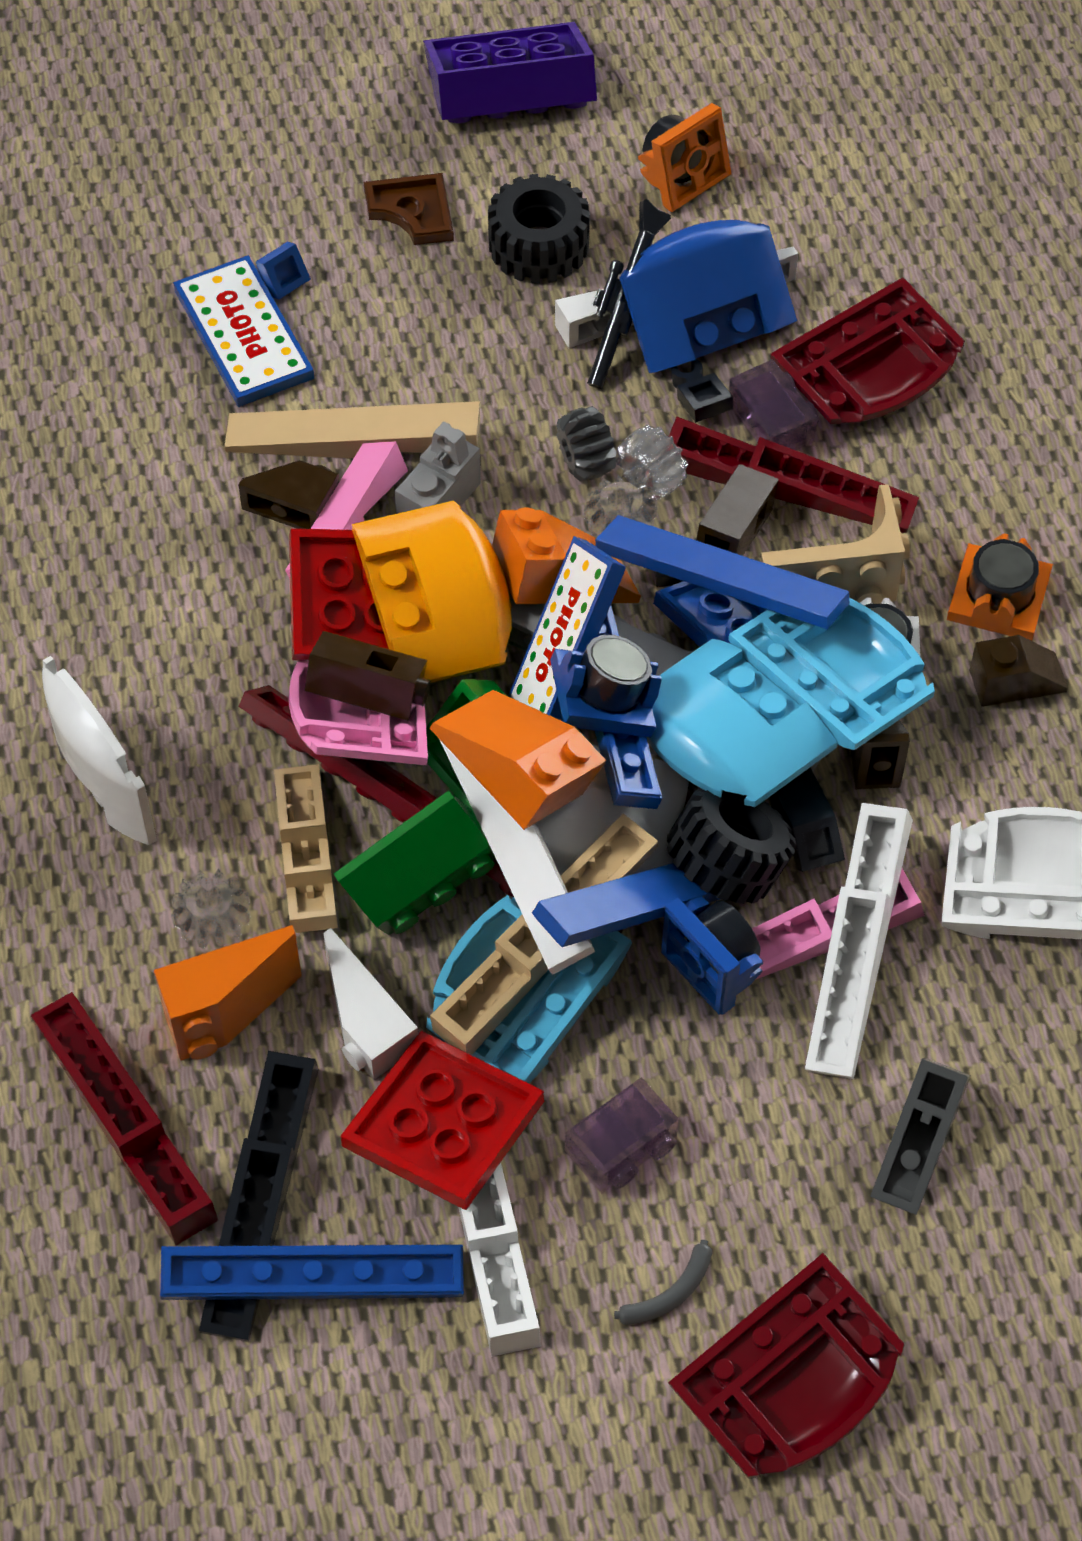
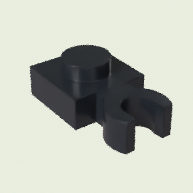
(701, 394)

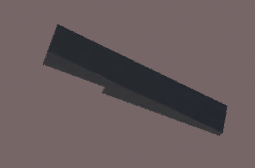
(263, 1177)

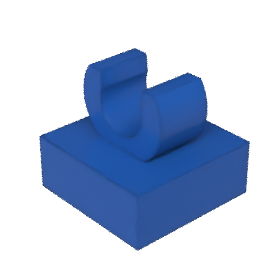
(283, 270)

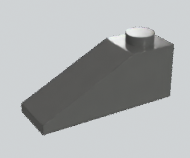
(920, 1135)

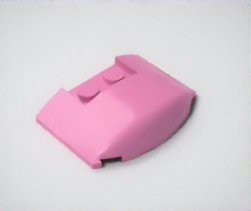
(353, 731)

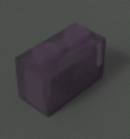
(772, 407)
(622, 1136)

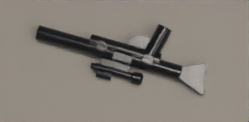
(613, 297)

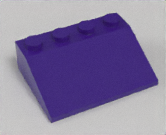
(511, 71)

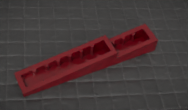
(801, 477)
(126, 1119)

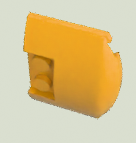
(437, 588)

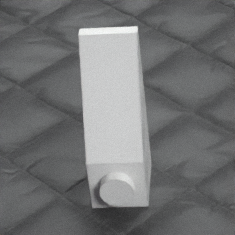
(370, 1020)

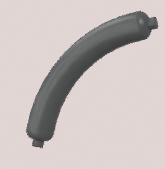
(674, 1295)

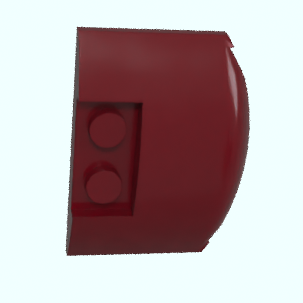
(872, 356)
(793, 1373)

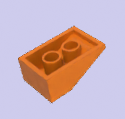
(532, 552)
(520, 755)
(225, 990)

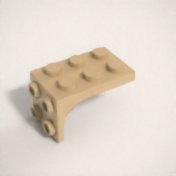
(863, 567)

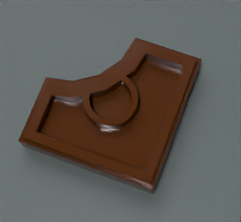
(414, 204)

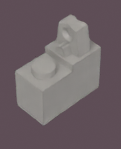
(445, 472)

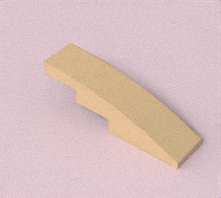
(305, 848)

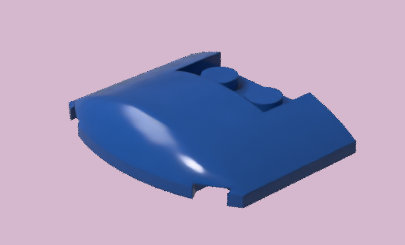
(706, 291)

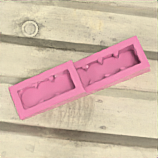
(364, 483)
(808, 928)

